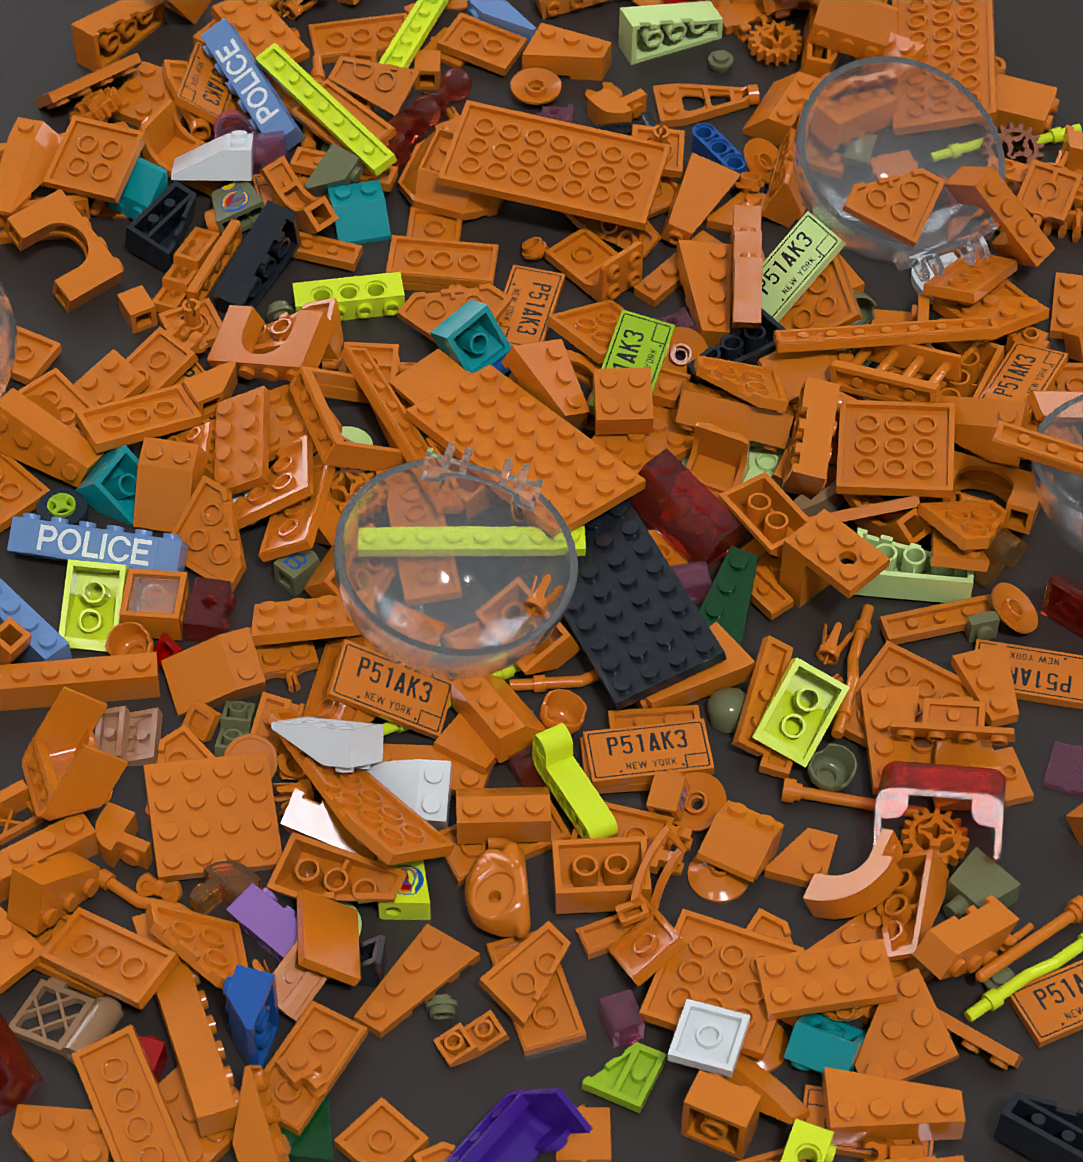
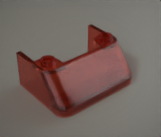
(981, 785)

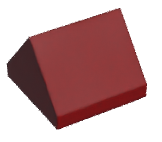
(166, 647)

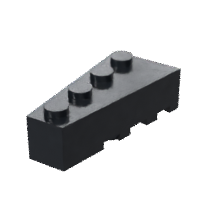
(259, 259)
(742, 346)

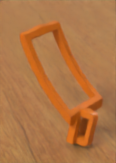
(637, 898)

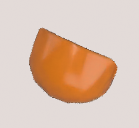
(129, 639)
(563, 707)

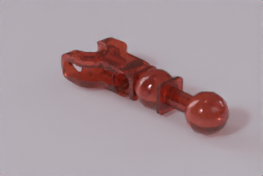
(425, 113)

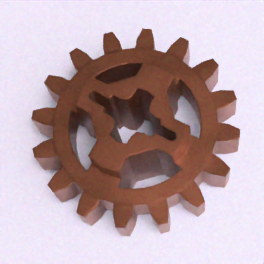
(1019, 137)

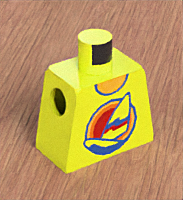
(412, 899)

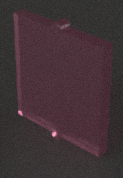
(1065, 769)

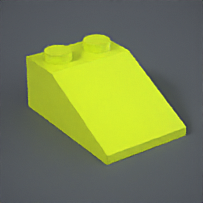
(91, 603)
(800, 711)

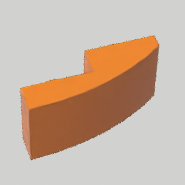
(469, 1042)

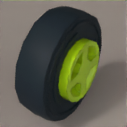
(65, 504)

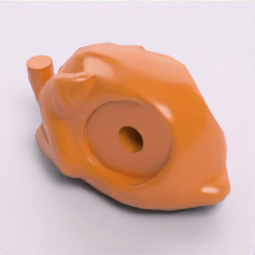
(499, 890)

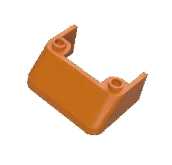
(62, 759)

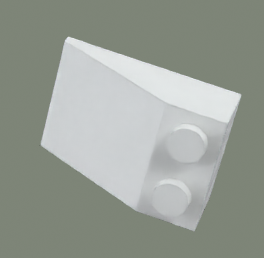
(218, 160)
(335, 742)
(420, 785)

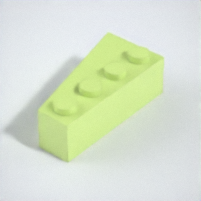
(666, 28)
(912, 575)

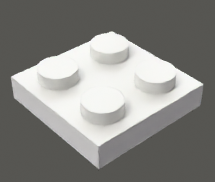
(709, 1038)

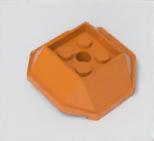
(421, 187)

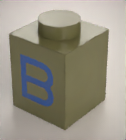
(295, 570)

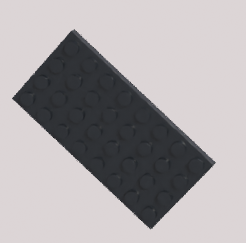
(635, 612)

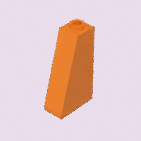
(696, 197)
(728, 673)

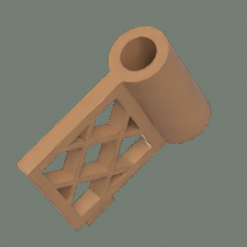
(90, 1025)

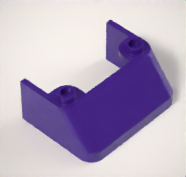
(522, 1128)

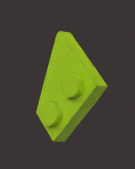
(628, 1078)

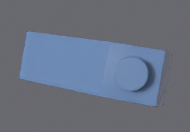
(501, 15)

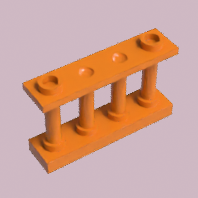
(890, 386)

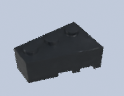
(162, 226)
(1041, 1129)

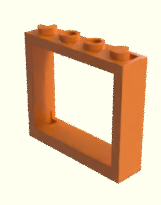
(309, 389)

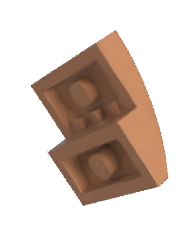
(130, 734)

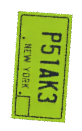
(638, 344)

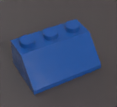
(252, 1013)

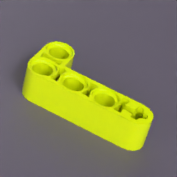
(569, 784)

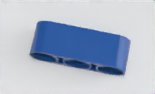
(715, 147)

